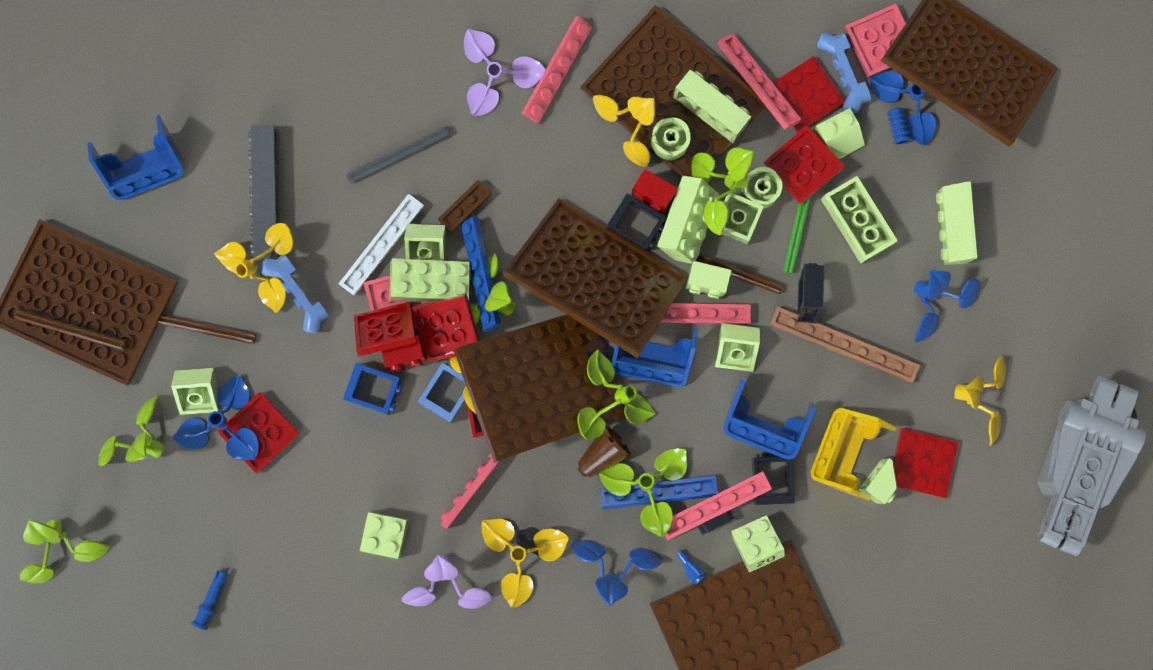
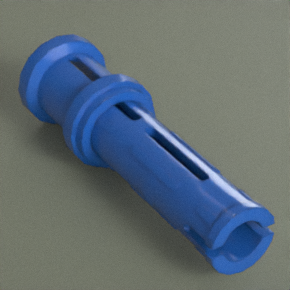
(207, 609)

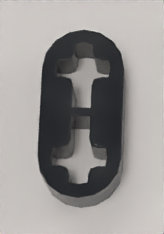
(716, 522)
(526, 545)

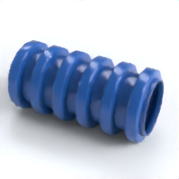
(898, 125)

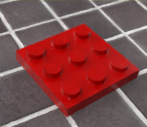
(809, 92)
(804, 165)
(445, 326)
(384, 329)
(268, 424)
(924, 462)

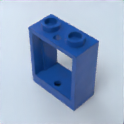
(355, 380)

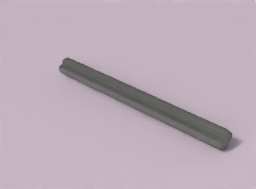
(398, 154)

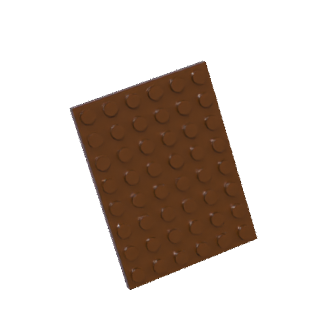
(651, 66)
(970, 67)
(596, 277)
(89, 289)
(534, 384)
(747, 619)

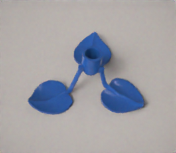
(887, 88)
(938, 282)
(243, 444)
(610, 587)

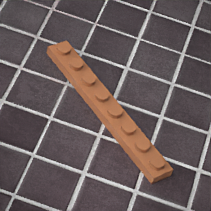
(845, 345)

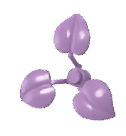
(482, 98)
(443, 570)

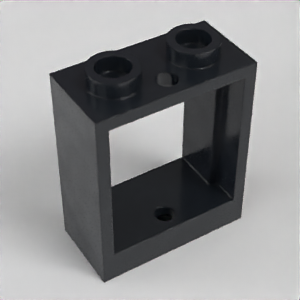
(619, 213)
(810, 293)
(790, 498)

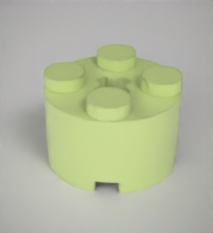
(670, 149)
(771, 184)

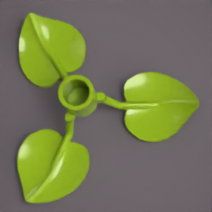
(738, 163)
(499, 297)
(636, 409)
(141, 445)
(620, 477)
(51, 532)

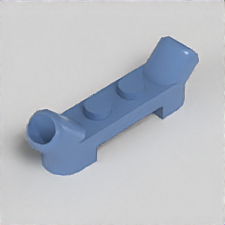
(838, 46)
(282, 269)

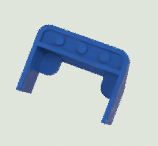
(141, 171)
(658, 362)
(761, 434)

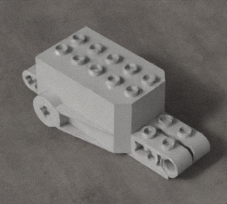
(1087, 462)

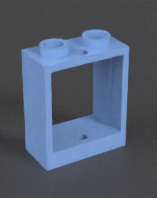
(432, 406)

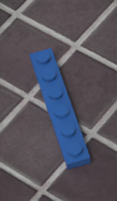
(480, 271)
(663, 492)

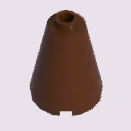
(603, 453)

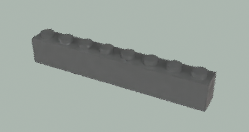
(264, 188)

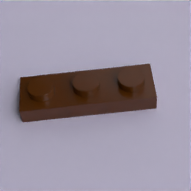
(464, 206)

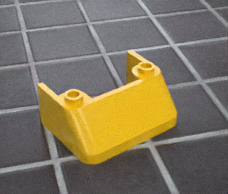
(841, 448)

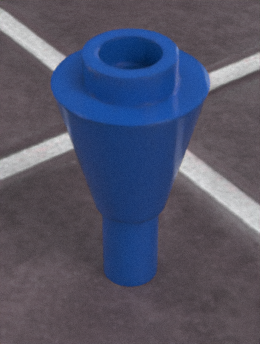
(693, 571)

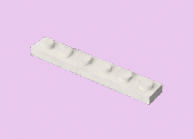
(381, 245)

